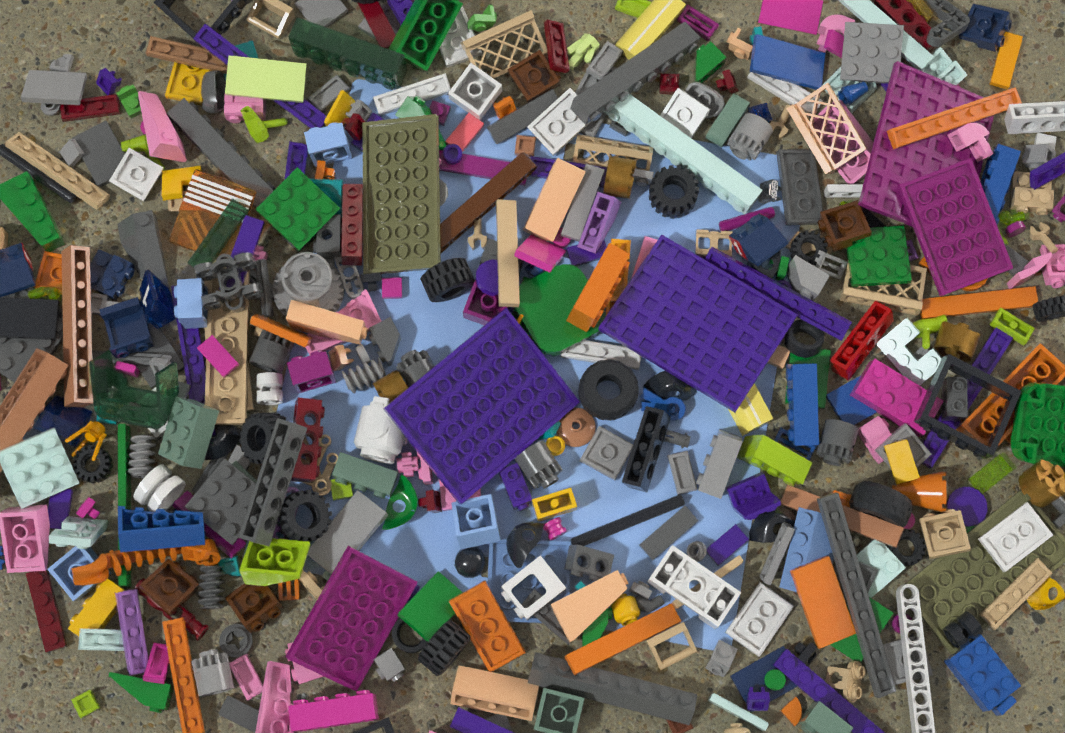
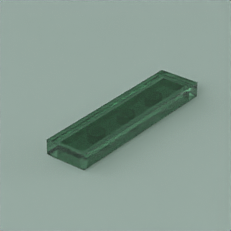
(219, 233)

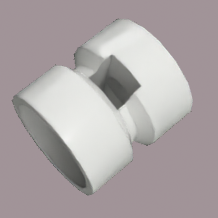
(273, 382)

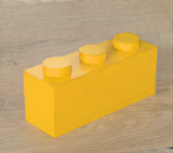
(97, 609)

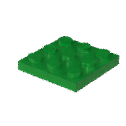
(297, 209)
(880, 258)

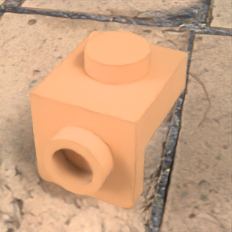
(739, 48)

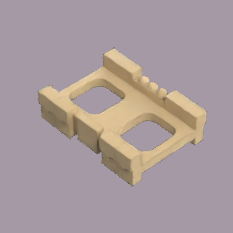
(714, 237)

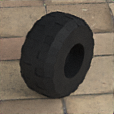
(608, 371)
(881, 502)

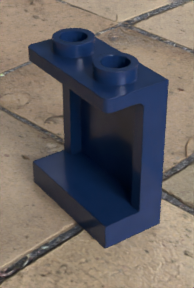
(126, 328)

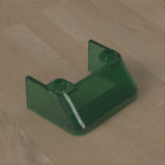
(128, 404)

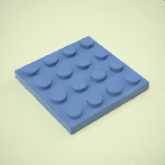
(503, 569)

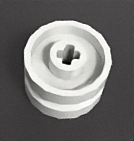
(159, 489)

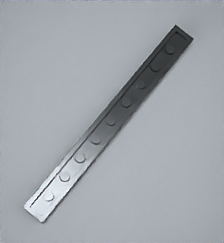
(856, 595)

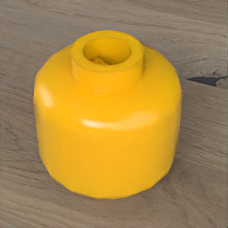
(625, 609)

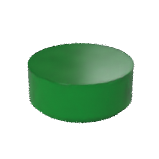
(774, 680)

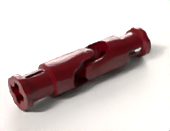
(192, 625)

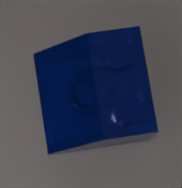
(64, 420)

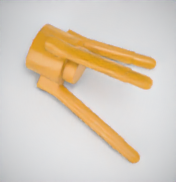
(94, 432)

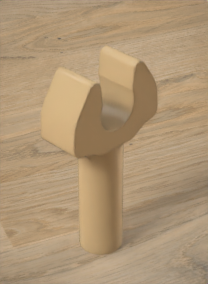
(780, 124)
(1045, 230)
(477, 235)

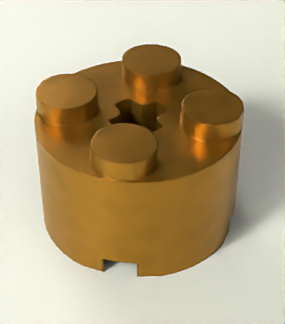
(619, 177)
(956, 341)
(390, 385)
(1043, 483)

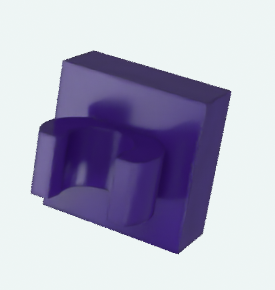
(107, 81)
(758, 700)

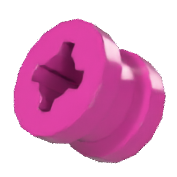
(554, 528)

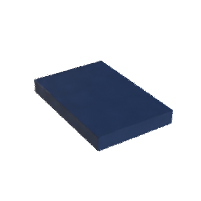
(754, 675)

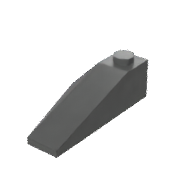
(143, 244)

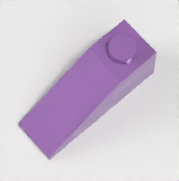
(599, 222)

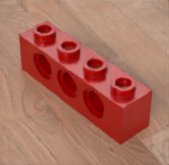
(861, 340)

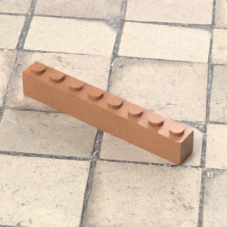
(77, 325)

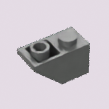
(387, 338)

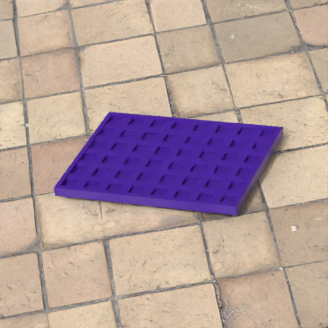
(698, 323)

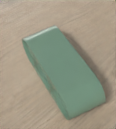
(727, 120)

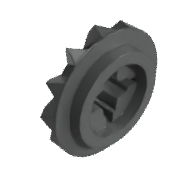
(227, 636)

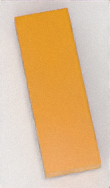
(1006, 61)

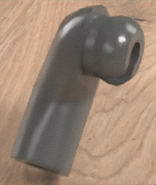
(649, 605)

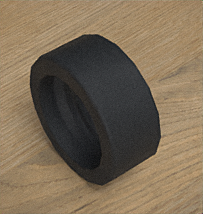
(800, 349)
(398, 642)

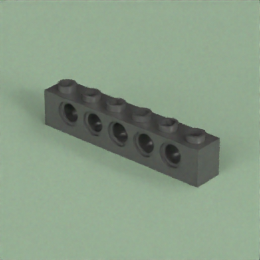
(273, 482)

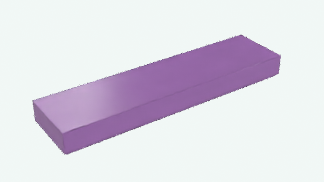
(132, 631)

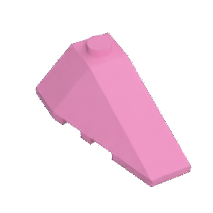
(160, 133)

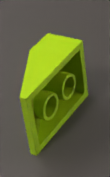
(273, 563)

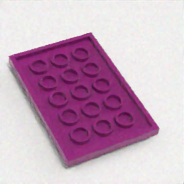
(955, 227)
(351, 619)

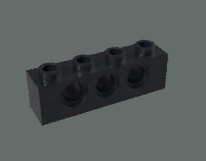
(646, 449)

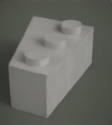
(719, 463)

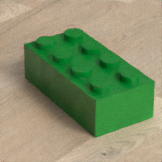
(425, 30)

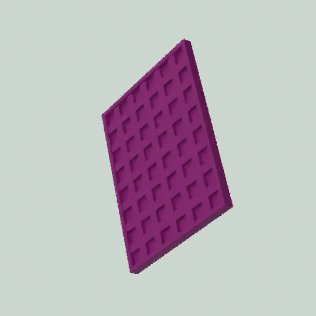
(910, 98)

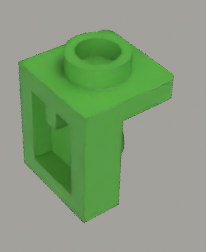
(129, 97)

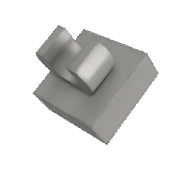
(360, 108)
(159, 363)

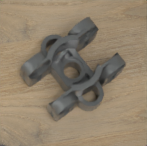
(240, 263)

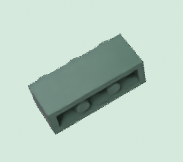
(364, 475)

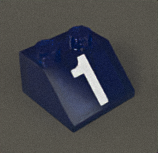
(156, 300)

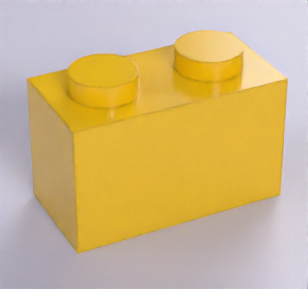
(554, 504)

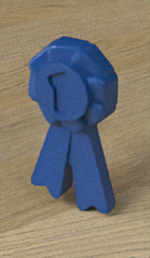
(672, 405)

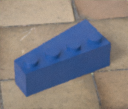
(997, 176)
(803, 404)
(158, 529)

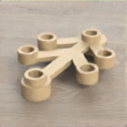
(327, 471)

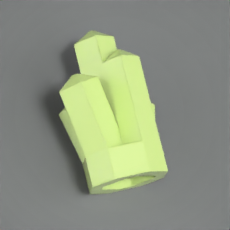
(582, 50)

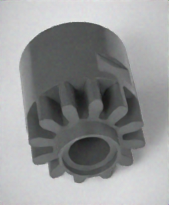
(271, 352)
(414, 366)
(837, 442)
(539, 465)

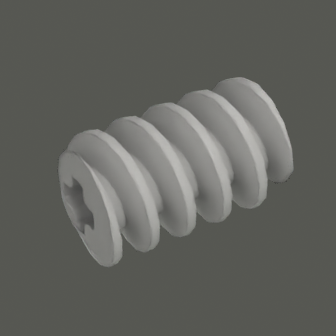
(364, 375)
(141, 455)

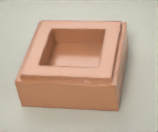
(525, 144)

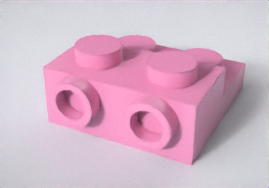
(1054, 269)

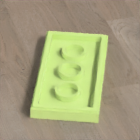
(265, 79)

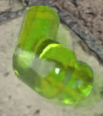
(1007, 218)
(42, 291)

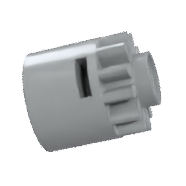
(750, 136)
(212, 673)

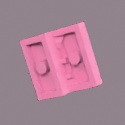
(1029, 270)

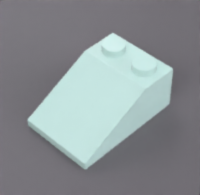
(880, 557)

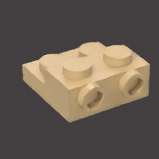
(1027, 199)
(944, 534)

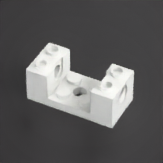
(712, 599)

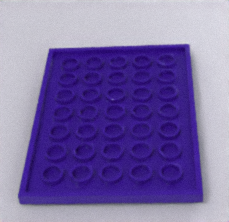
(481, 406)

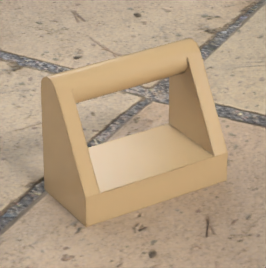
(277, 7)
(666, 635)

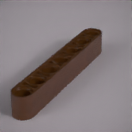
(485, 199)

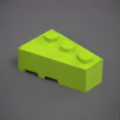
(774, 459)

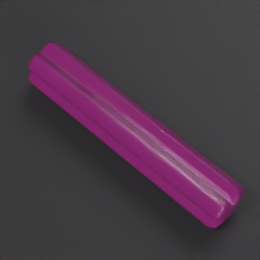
(735, 222)

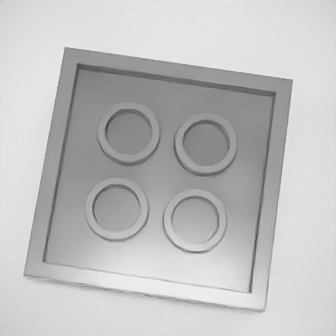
(870, 51)

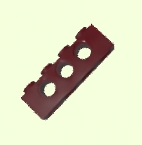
(906, 10)
(352, 224)
(308, 408)

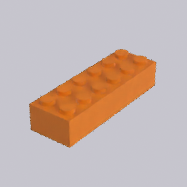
(1037, 367)

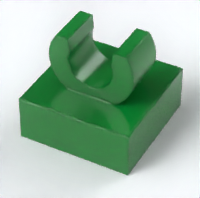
(782, 268)

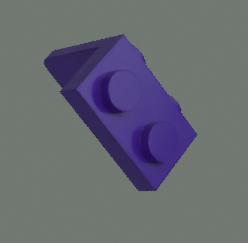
(752, 497)

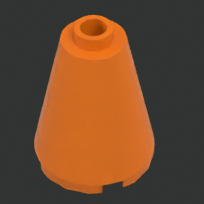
(926, 491)

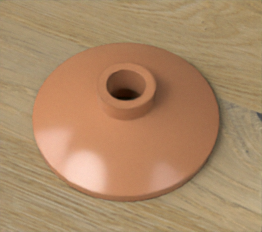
(580, 436)

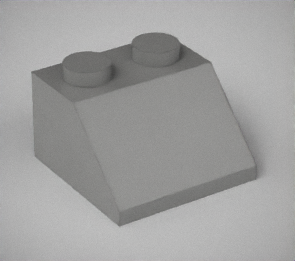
(805, 278)

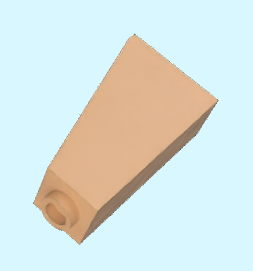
(325, 323)
(584, 606)

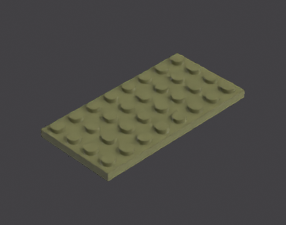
(401, 194)
(973, 578)

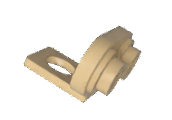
(850, 682)

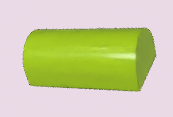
(1012, 326)

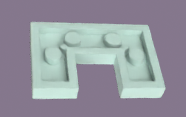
(895, 349)
(78, 532)

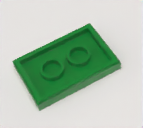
(822, 360)
(430, 606)
(850, 646)

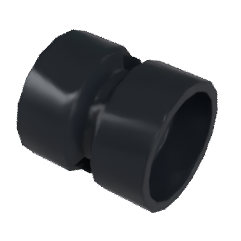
(964, 629)

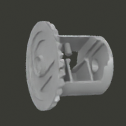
(310, 281)

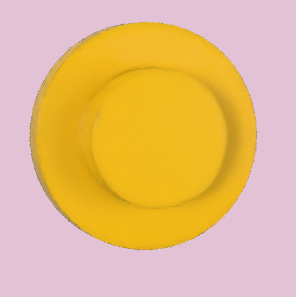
(556, 445)

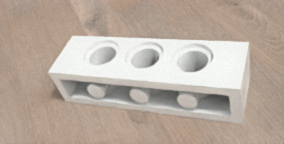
(1035, 117)

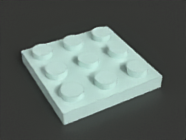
(37, 468)

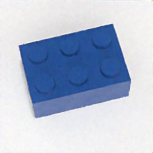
(982, 673)

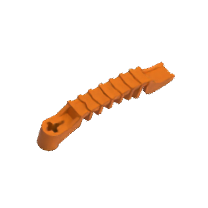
(98, 570)

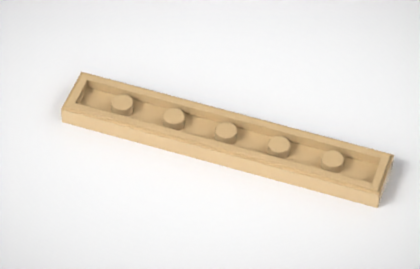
(57, 170)
(506, 247)

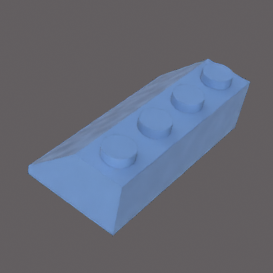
(806, 544)

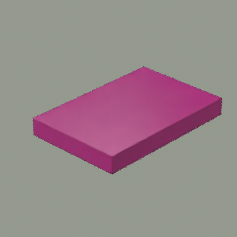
(540, 253)

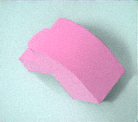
(834, 22)
(972, 136)

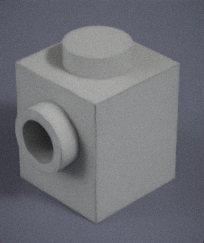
(1037, 155)
(389, 666)

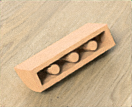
(554, 200)
(494, 693)

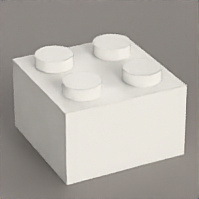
(475, 91)

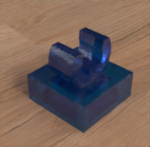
(761, 110)

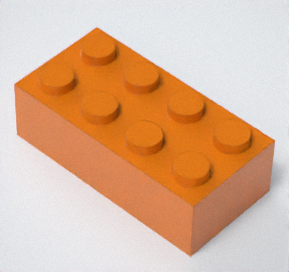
(599, 288)

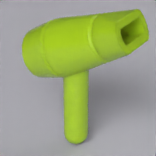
(258, 128)
(140, 144)
(928, 327)

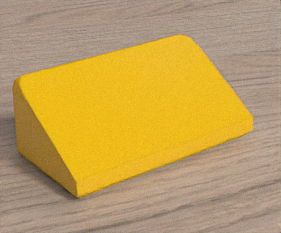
(339, 108)
(901, 461)

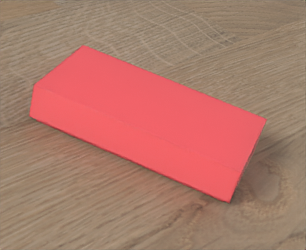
(465, 132)

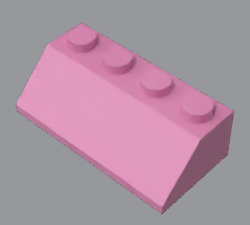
(856, 168)

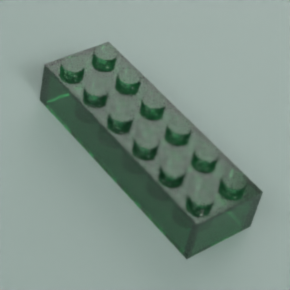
(348, 54)

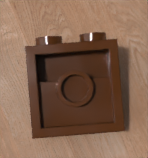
(534, 76)
(843, 225)
(169, 586)
(254, 605)

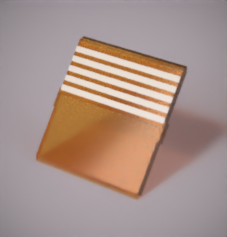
(203, 205)

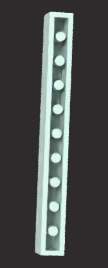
(684, 151)

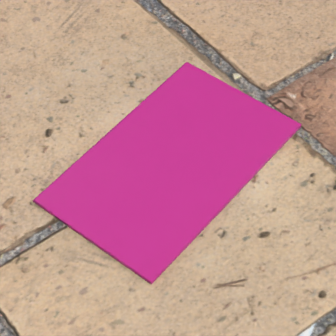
(792, 14)

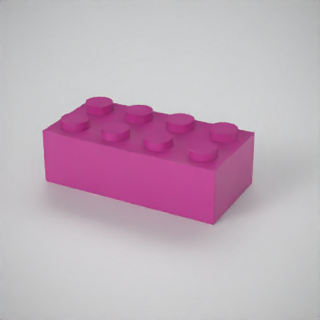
(892, 395)
(333, 712)

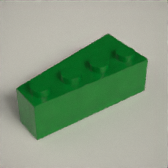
(29, 207)

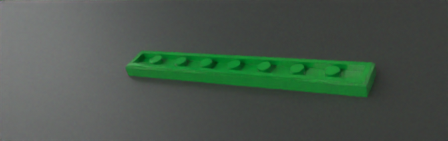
(124, 487)

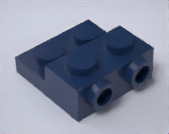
(987, 27)
(110, 274)

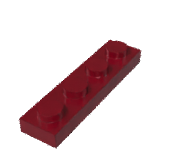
(46, 610)

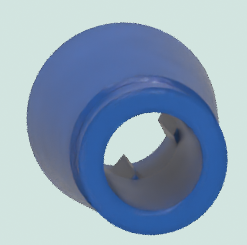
(851, 93)

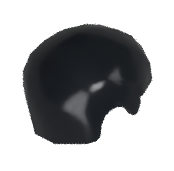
(470, 562)

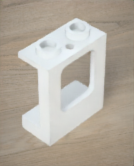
(547, 579)

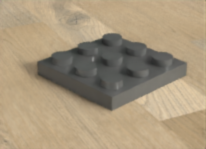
(224, 500)

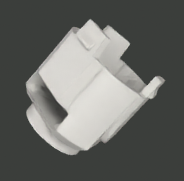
(377, 433)

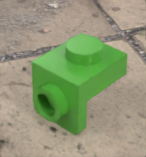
(483, 21)

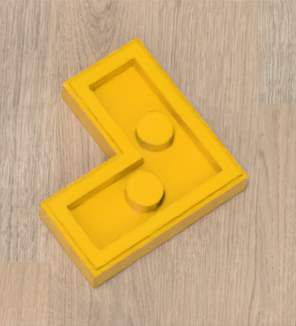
(174, 180)

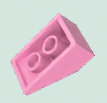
(25, 538)

